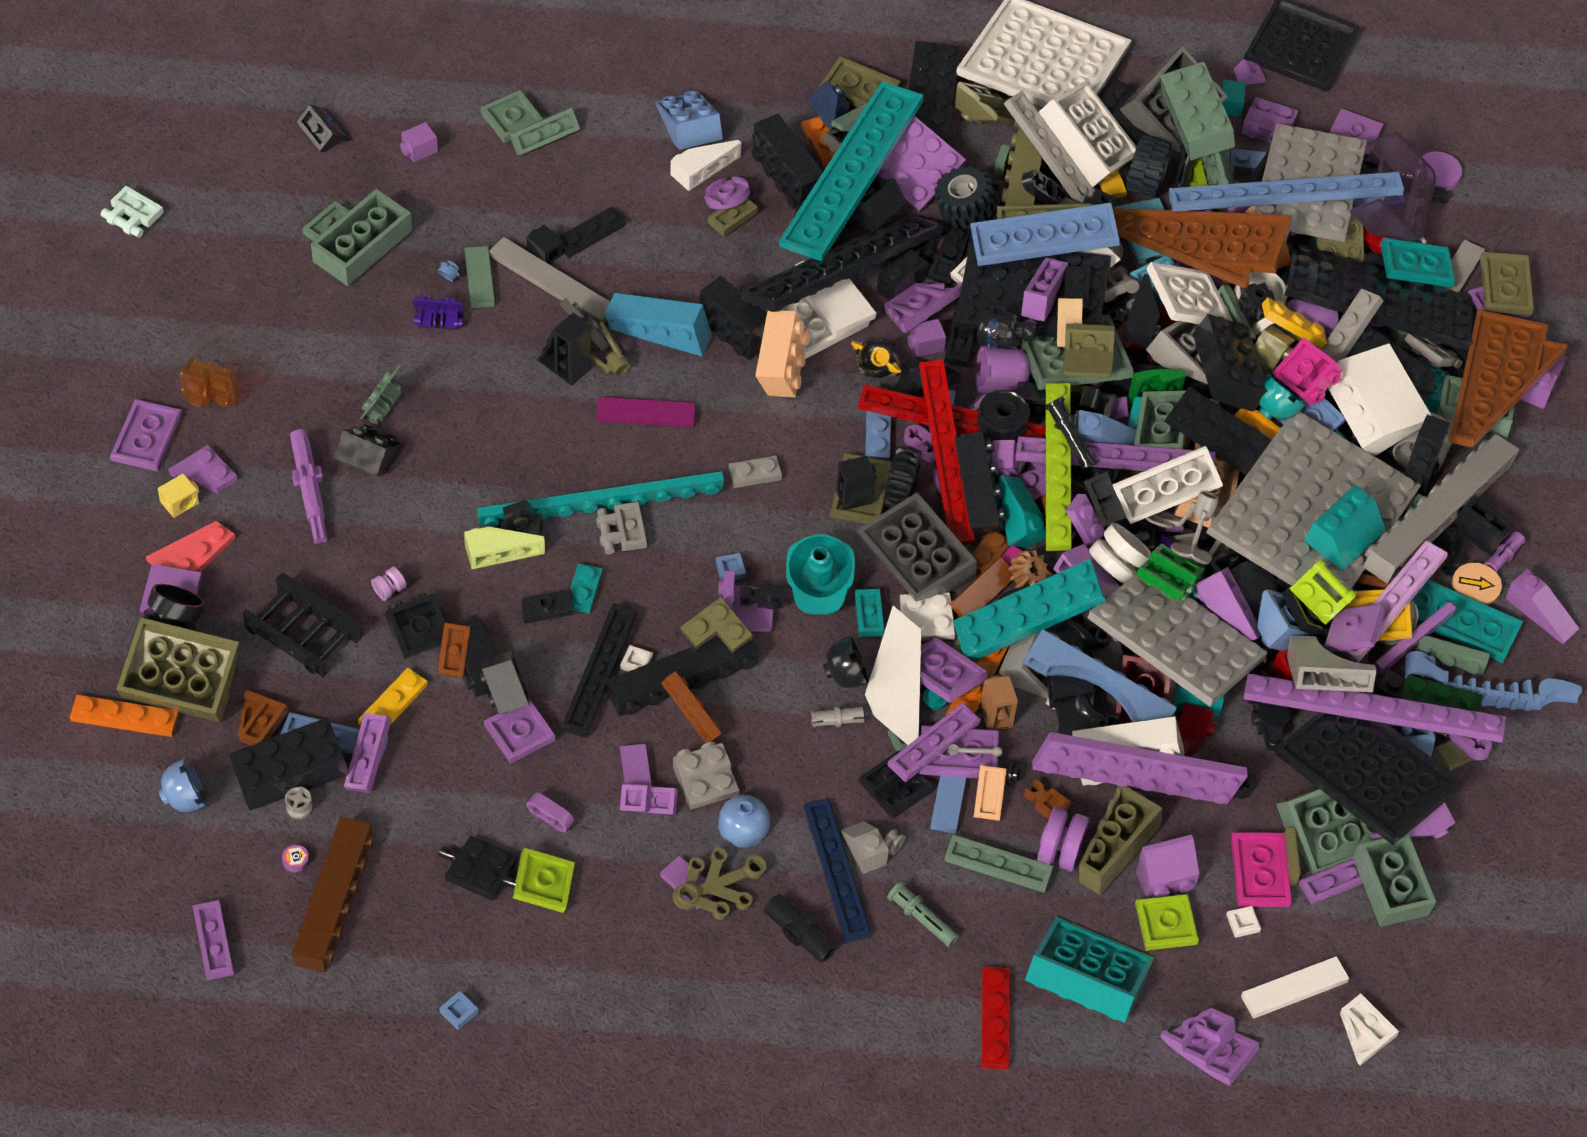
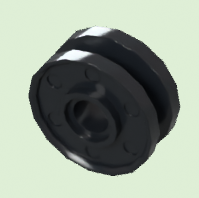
(1003, 415)

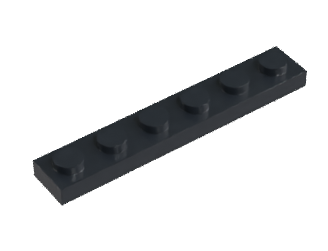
(598, 670)

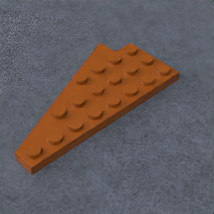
(1213, 242)
(1500, 368)

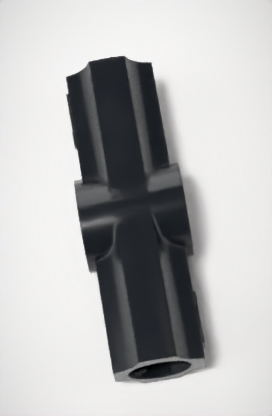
(800, 928)

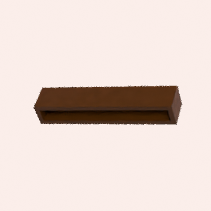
(332, 895)

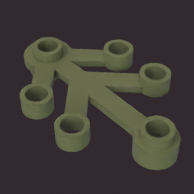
(717, 885)

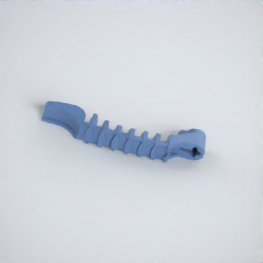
(1549, 690)

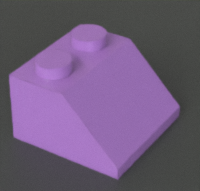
(1168, 867)

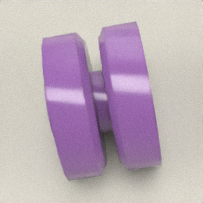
(1060, 838)

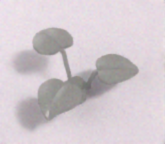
(1204, 510)

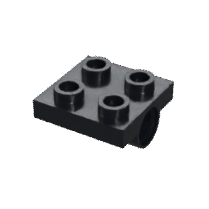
(1094, 401)

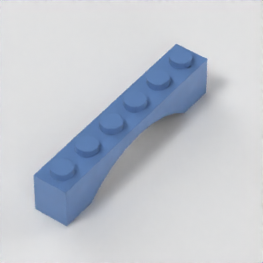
(1055, 657)

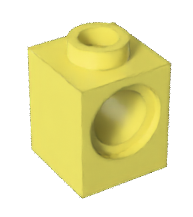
(179, 495)

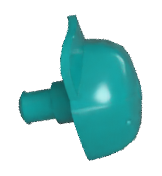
(820, 573)

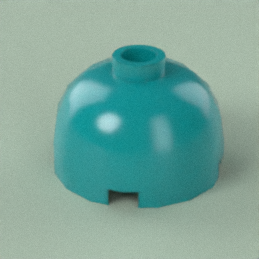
(1279, 401)

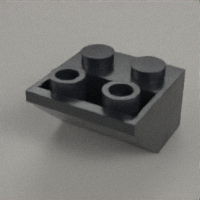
(368, 449)

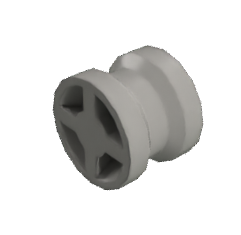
(295, 797)

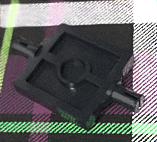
(480, 867)

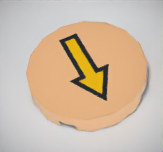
(1477, 583)

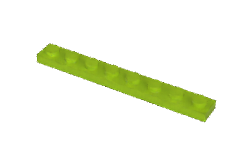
(1057, 475)

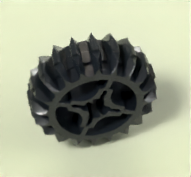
(902, 475)

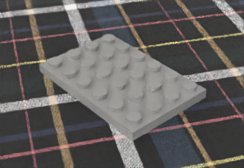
(1313, 154)
(1178, 638)

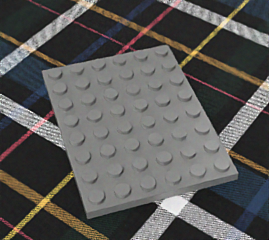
(1292, 487)

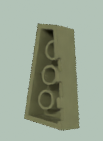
(1119, 837)

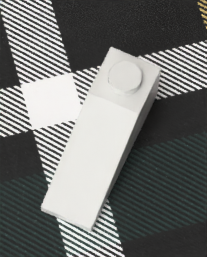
(702, 162)

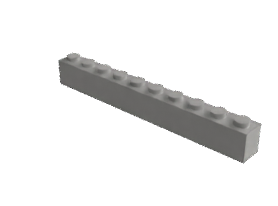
(1440, 508)

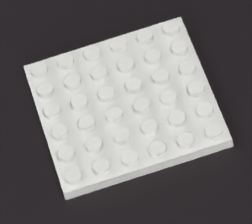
(1041, 53)

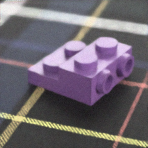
(1263, 118)

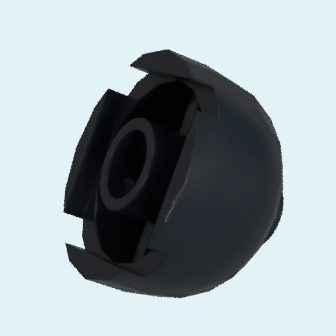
(845, 664)

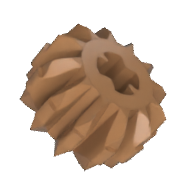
(1028, 569)

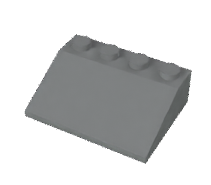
(1176, 350)

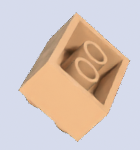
(782, 354)

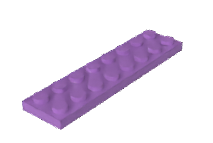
(1139, 768)

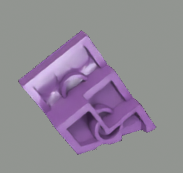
(1206, 1044)

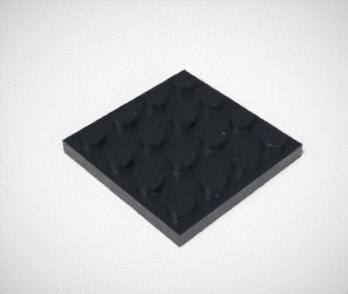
(1302, 44)

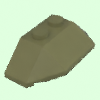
(982, 104)

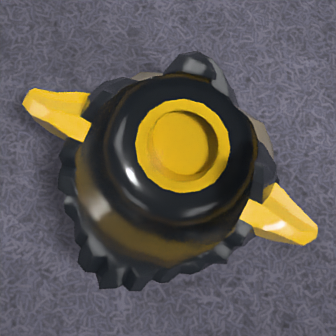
(876, 359)

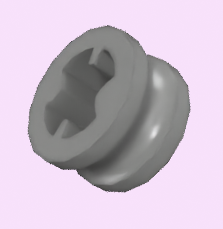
(894, 841)

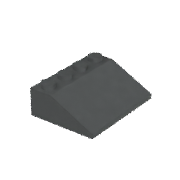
(1148, 107)
(919, 549)

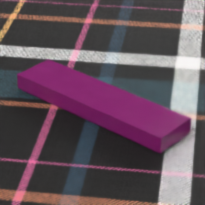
(645, 412)

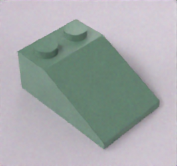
(1448, 405)

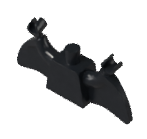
(1070, 694)

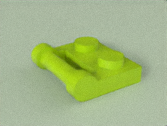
(1318, 596)

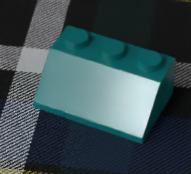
(1347, 528)

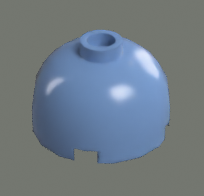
(182, 787)
(744, 821)

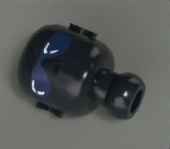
(1002, 329)

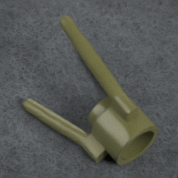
(616, 360)

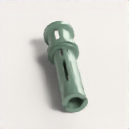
(911, 908)

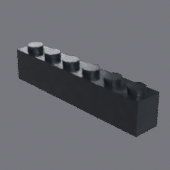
(698, 667)

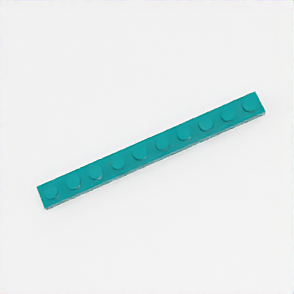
(606, 498)

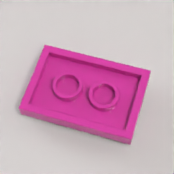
(1260, 870)

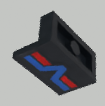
(321, 127)

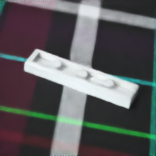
(1294, 987)

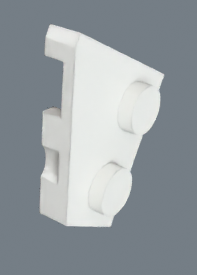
(1366, 1028)

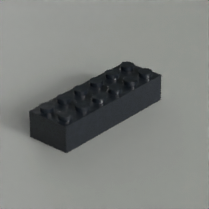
(935, 77)

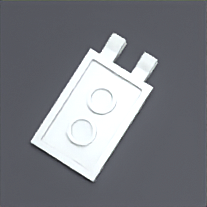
(841, 307)

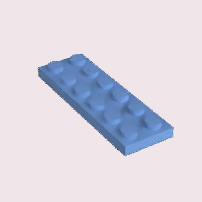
(1044, 234)

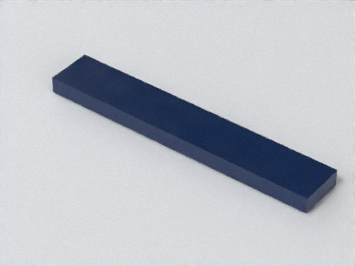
(837, 871)

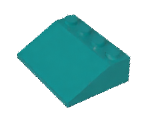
(1089, 969)

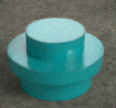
(933, 700)

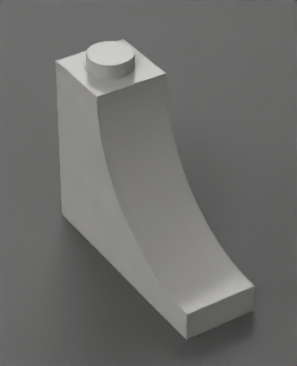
(1321, 670)

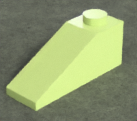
(495, 546)

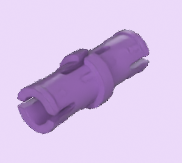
(1505, 551)

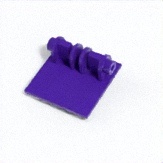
(427, 306)

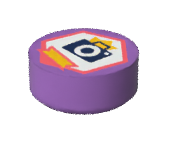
(295, 858)

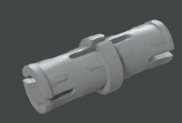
(837, 716)

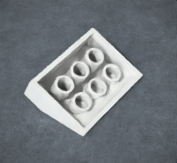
(1088, 133)
(1378, 399)

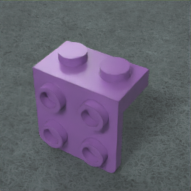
(751, 616)

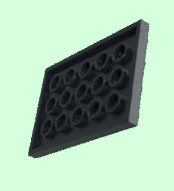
(1005, 286)
(1370, 771)

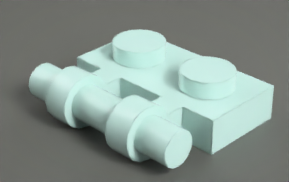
(135, 206)

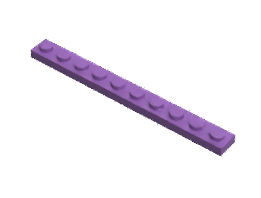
(1377, 708)

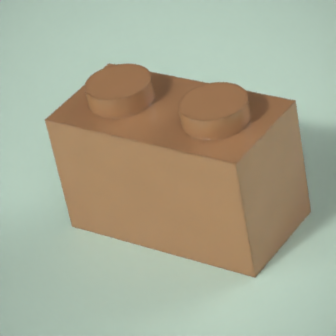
(998, 703)

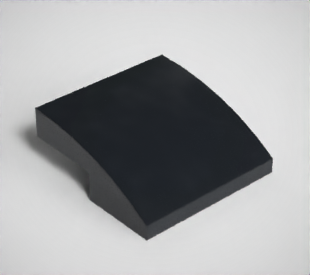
(891, 791)

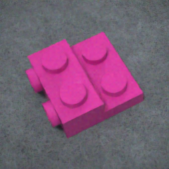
(1308, 372)

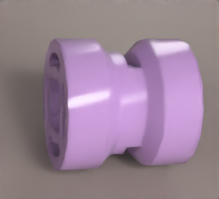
(388, 583)

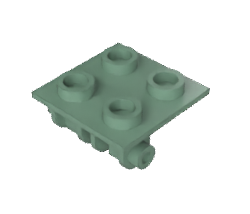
(382, 398)

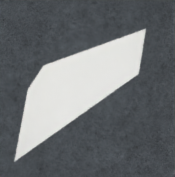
(895, 678)

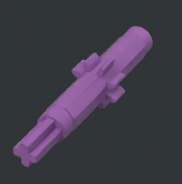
(307, 478)

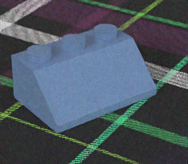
(1277, 622)

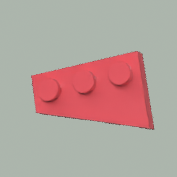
(194, 550)

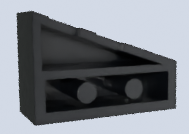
(568, 349)

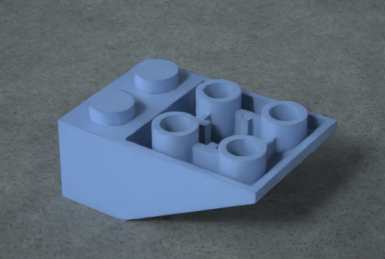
(690, 120)

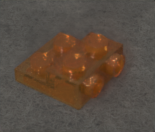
(208, 383)

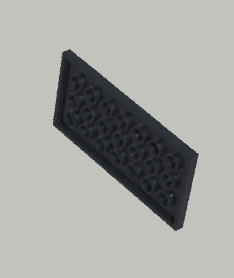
(1406, 305)

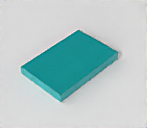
(1417, 262)

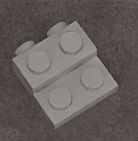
(705, 775)

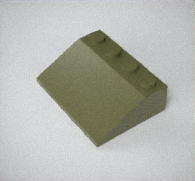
(179, 670)

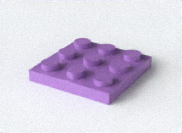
(919, 163)

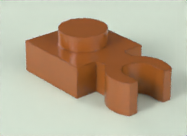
(1046, 800)

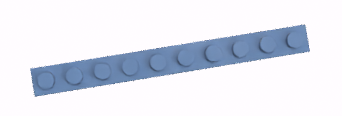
(1285, 191)

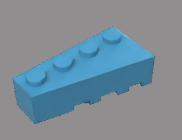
(660, 321)

